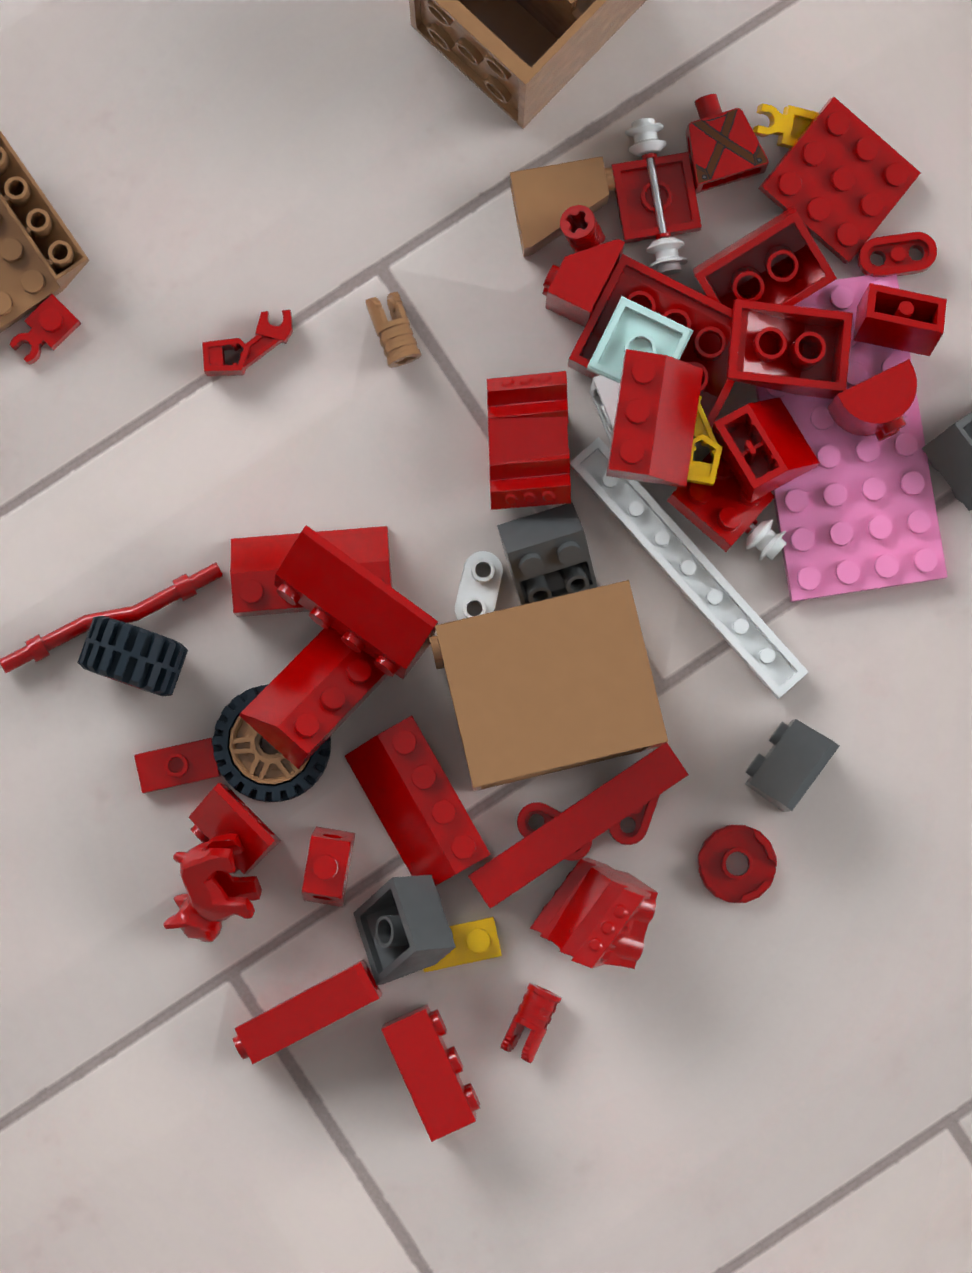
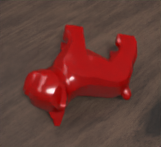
(211, 890)

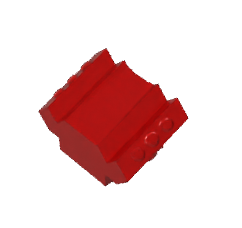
(528, 440)
(598, 915)

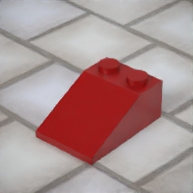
(790, 348)

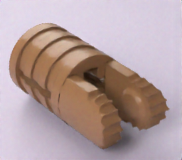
(396, 335)

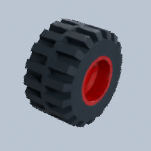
(132, 656)

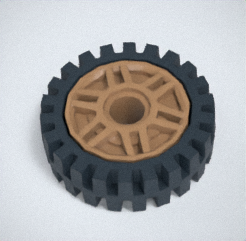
(249, 768)

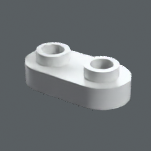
(476, 588)

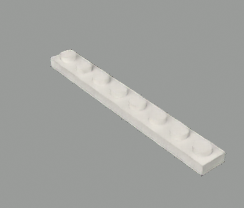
(690, 571)

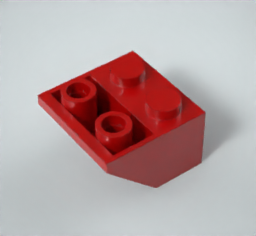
(763, 446)

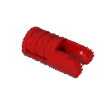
(588, 231)
(535, 1014)

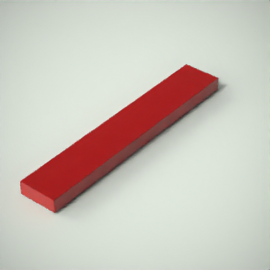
(578, 825)

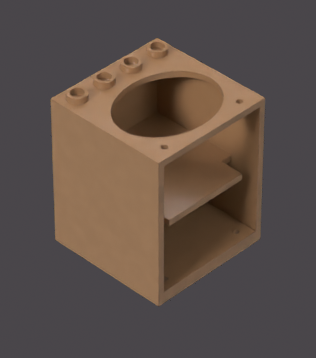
(520, 48)
(550, 685)

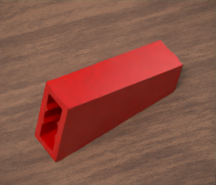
(307, 1012)

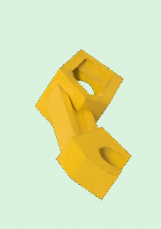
(703, 472)

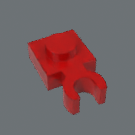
(49, 324)

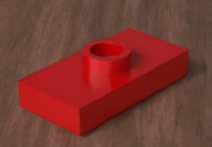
(176, 765)

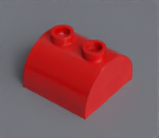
(876, 403)

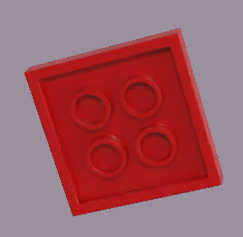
(840, 180)

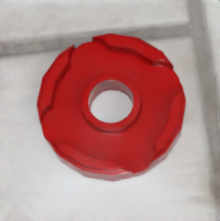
(760, 858)

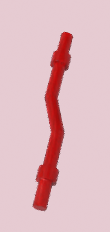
(182, 588)

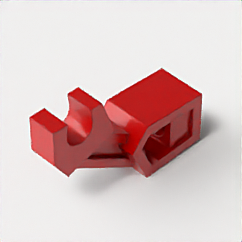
(266, 339)

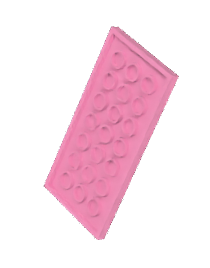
(870, 504)

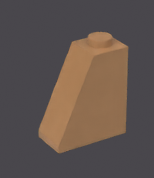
(547, 191)

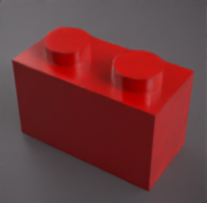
(900, 319)

